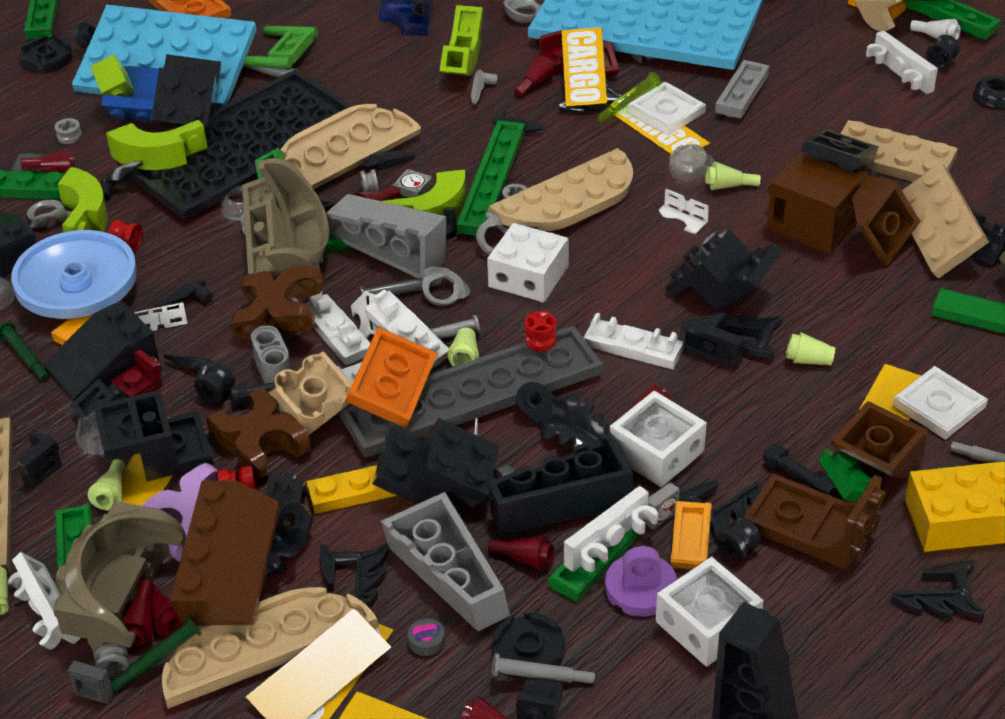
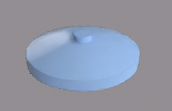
(74, 274)

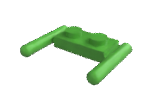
(287, 49)

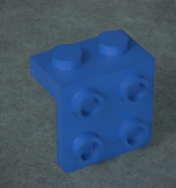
(138, 104)

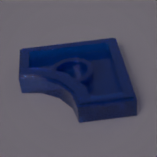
(402, 14)

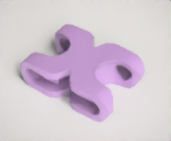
(182, 504)

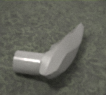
(478, 83)

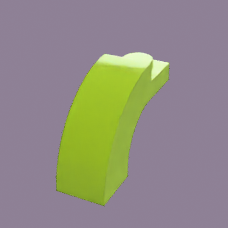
(465, 42)
(156, 150)
(448, 191)
(84, 195)

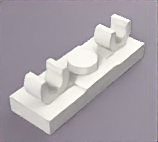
(903, 62)
(395, 317)
(337, 329)
(634, 342)
(608, 530)
(41, 592)

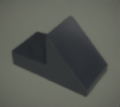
(709, 339)

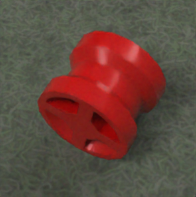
(131, 233)
(540, 331)

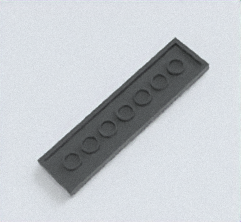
(480, 388)

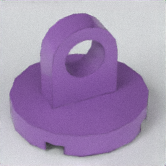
(637, 579)

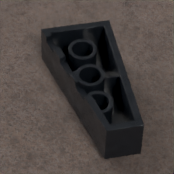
(561, 488)
(752, 669)

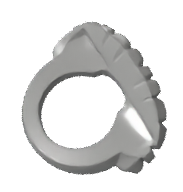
(434, 273)

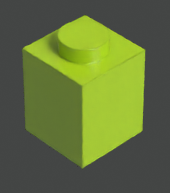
(112, 77)

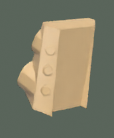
(311, 392)

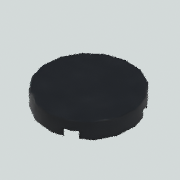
(46, 54)
(530, 639)

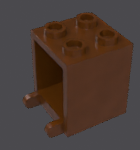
(813, 202)

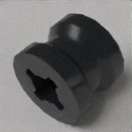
(939, 57)
(214, 383)
(739, 539)

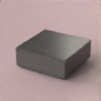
(90, 682)

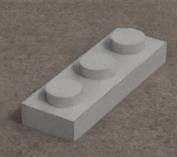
(742, 89)

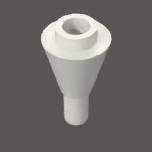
(937, 28)

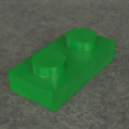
(845, 474)

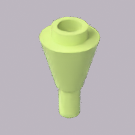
(723, 176)
(108, 487)

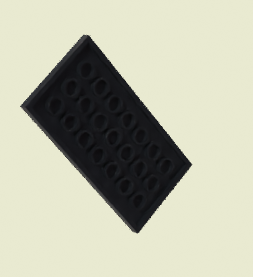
(237, 138)

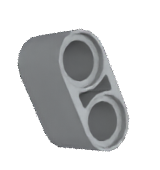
(269, 352)

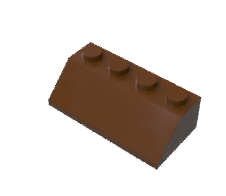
(225, 555)

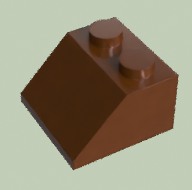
(884, 216)
(882, 440)

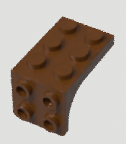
(816, 521)

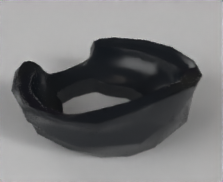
(988, 96)

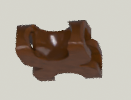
(278, 301)
(258, 433)

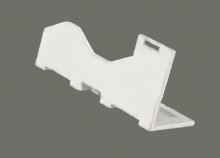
(692, 223)
(358, 307)
(165, 316)

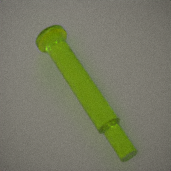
(636, 92)

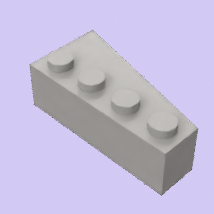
(390, 233)
(448, 559)

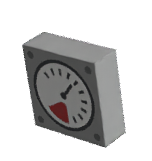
(413, 183)
(665, 503)

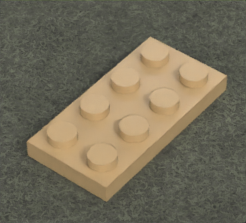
(901, 154)
(947, 225)

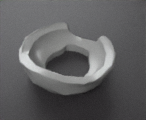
(513, 6)

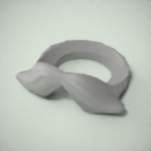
(42, 220)
(491, 221)

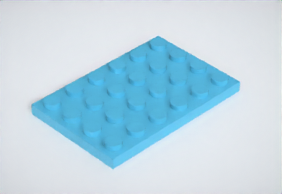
(147, 35)

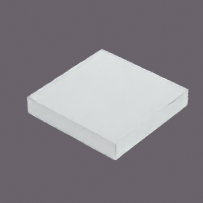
(666, 108)
(940, 402)

